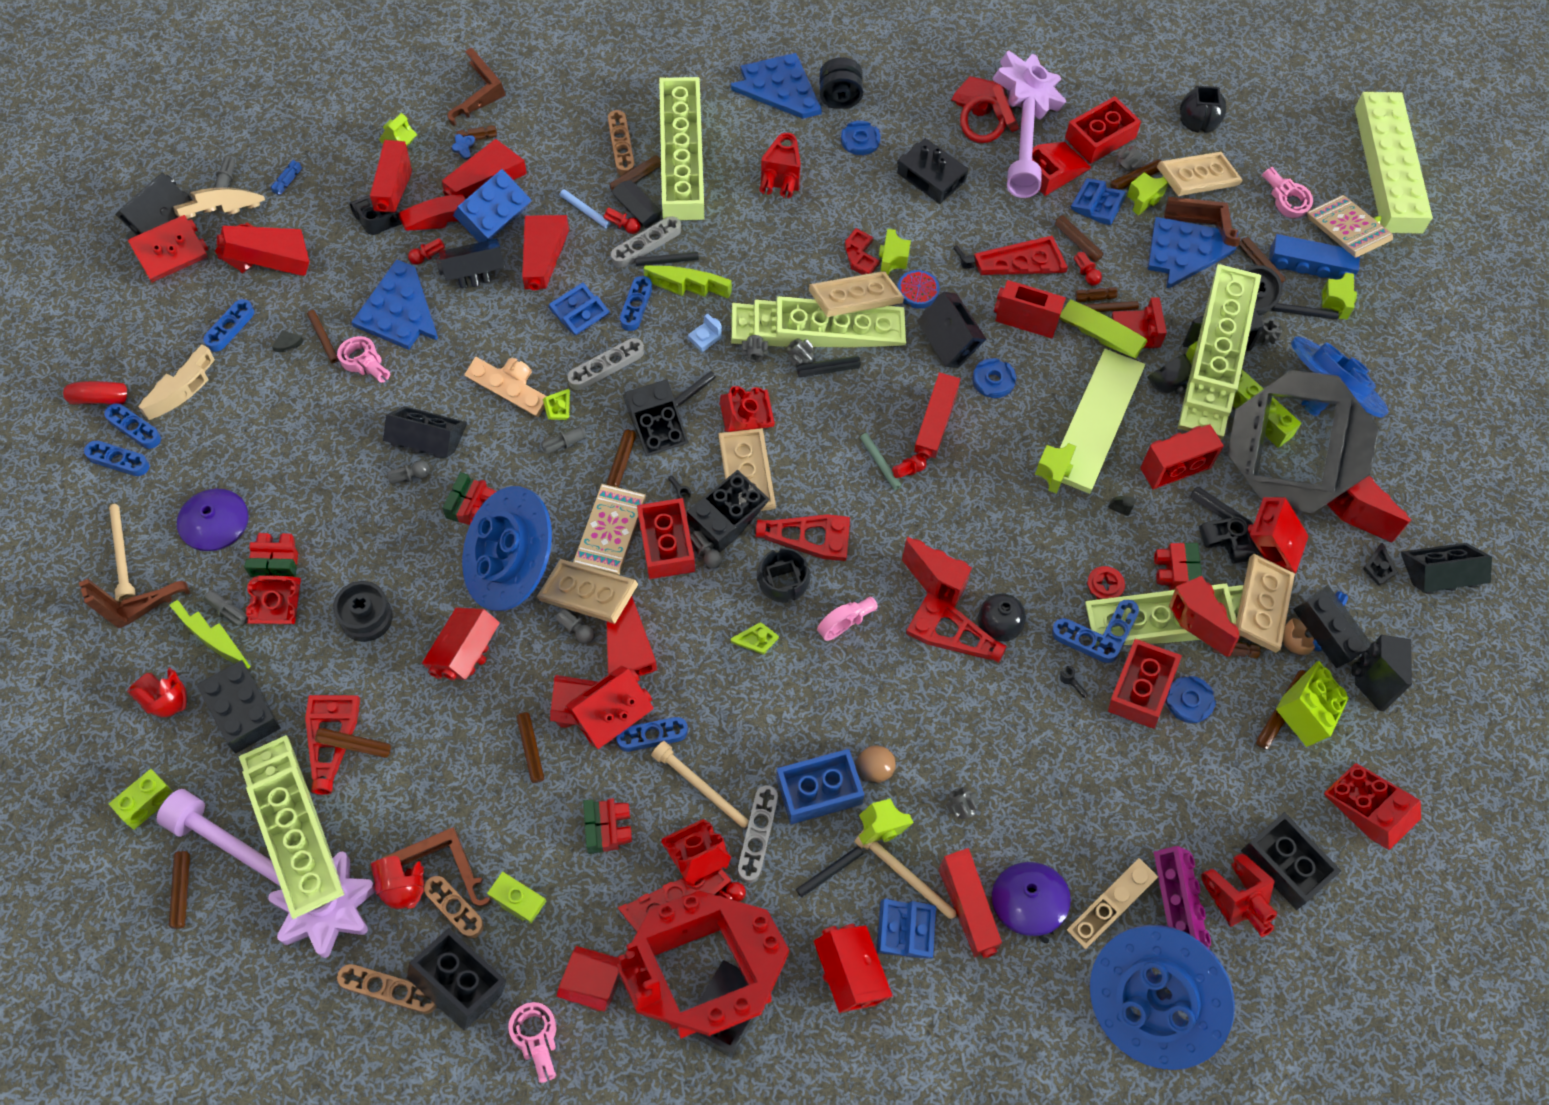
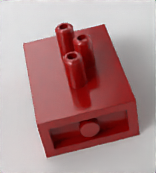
(169, 248)
(1028, 308)
(1279, 533)
(461, 644)
(610, 706)
(852, 967)

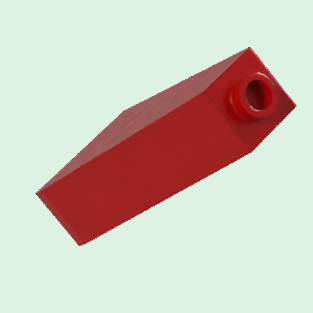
(482, 167)
(391, 176)
(542, 246)
(266, 247)
(937, 415)
(629, 643)
(970, 903)

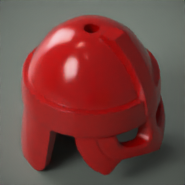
(159, 697)
(397, 888)

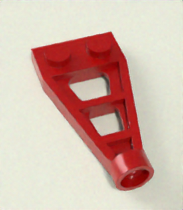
(835, 529)
(927, 619)
(328, 709)

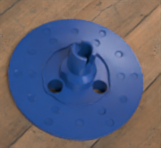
(1353, 373)
(507, 548)
(1197, 987)

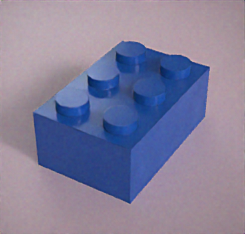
(492, 207)
(819, 786)

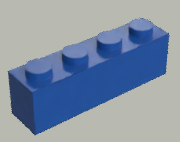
(1312, 257)

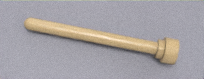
(124, 588)
(664, 754)
(907, 875)

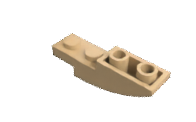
(227, 199)
(175, 390)
(1112, 903)

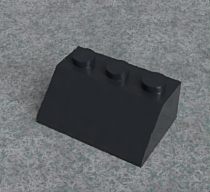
(423, 431)
(1447, 567)
(1332, 627)
(1384, 670)

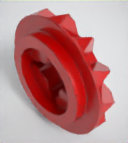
(1112, 576)

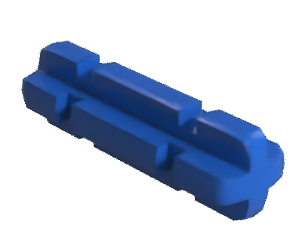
(286, 177)

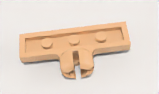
(508, 383)

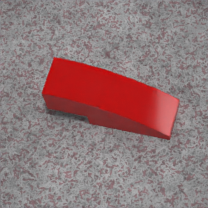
(431, 213)

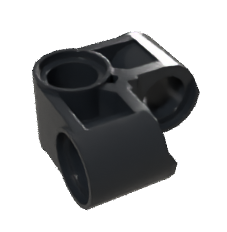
(374, 221)
(1219, 533)

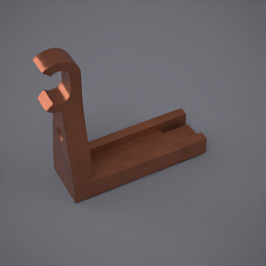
(485, 96)
(1203, 212)
(129, 609)
(438, 842)

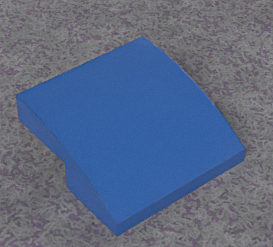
(1098, 201)
(578, 309)
(906, 929)

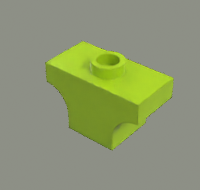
(398, 130)
(1146, 192)
(894, 252)
(1340, 295)
(1056, 465)
(883, 821)
(516, 898)

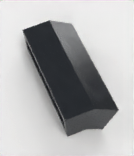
(637, 203)

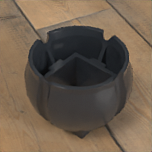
(1203, 109)
(780, 563)

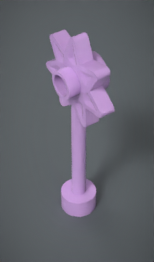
(1035, 92)
(184, 813)

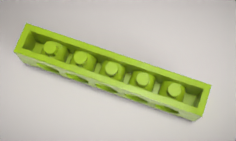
(1280, 423)

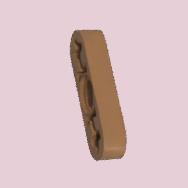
(436, 898)

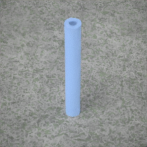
(584, 208)

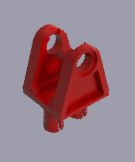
(781, 166)
(1243, 905)

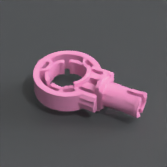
(1284, 188)
(367, 361)
(844, 617)
(539, 1053)

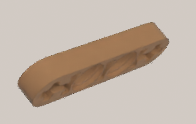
(620, 143)
(386, 993)

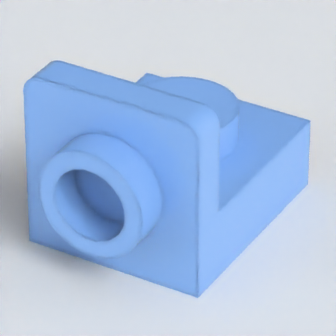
(706, 334)

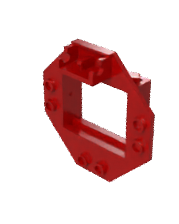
(750, 937)

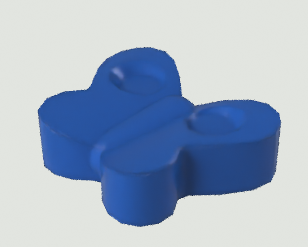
(462, 145)

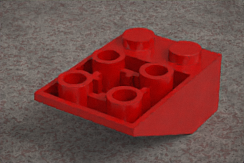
(1058, 165)
(1370, 510)
(936, 571)
(1203, 615)
(1375, 805)

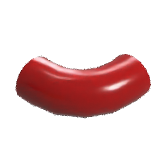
(95, 393)

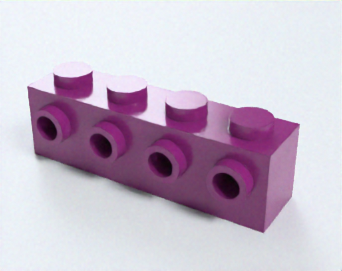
(1181, 892)

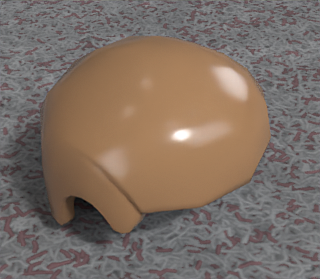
(1295, 638)
(875, 764)

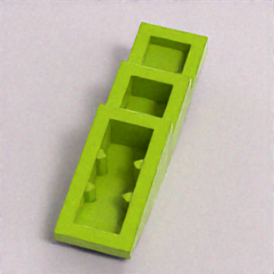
(682, 279)
(1103, 328)
(213, 638)

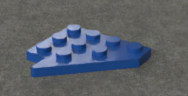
(779, 84)
(1184, 249)
(397, 308)

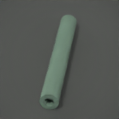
(886, 470)

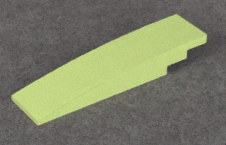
(794, 318)
(1220, 350)
(1100, 416)
(1155, 619)
(290, 827)

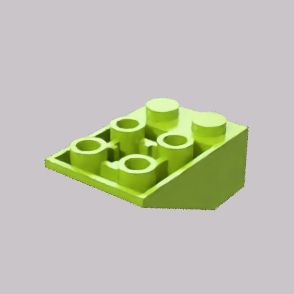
(1313, 705)

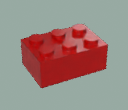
(1102, 129)
(1181, 456)
(666, 538)
(1144, 683)

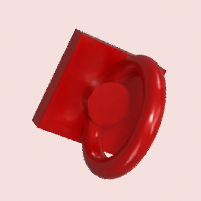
(1002, 110)

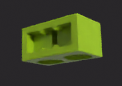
(141, 799)

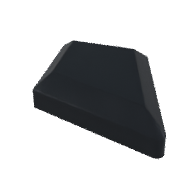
(1380, 566)

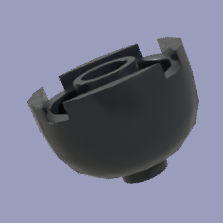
(1172, 375)
(1002, 617)

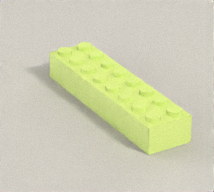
(681, 148)
(1393, 162)

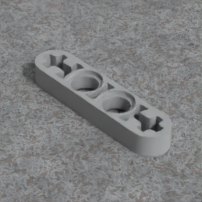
(643, 239)
(604, 361)
(759, 834)

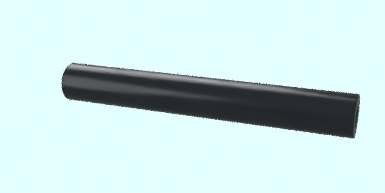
(662, 259)
(1308, 311)
(688, 393)
(829, 871)

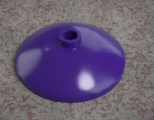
(219, 527)
(1031, 912)

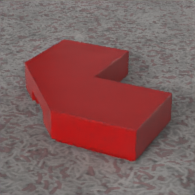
(855, 248)

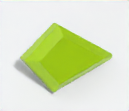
(557, 405)
(757, 638)

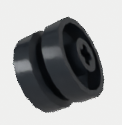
(841, 83)
(1269, 288)
(363, 611)

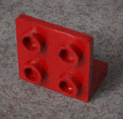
(1147, 323)

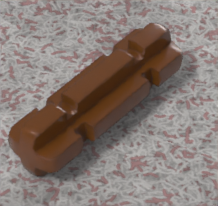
(480, 133)
(1096, 294)
(1242, 649)

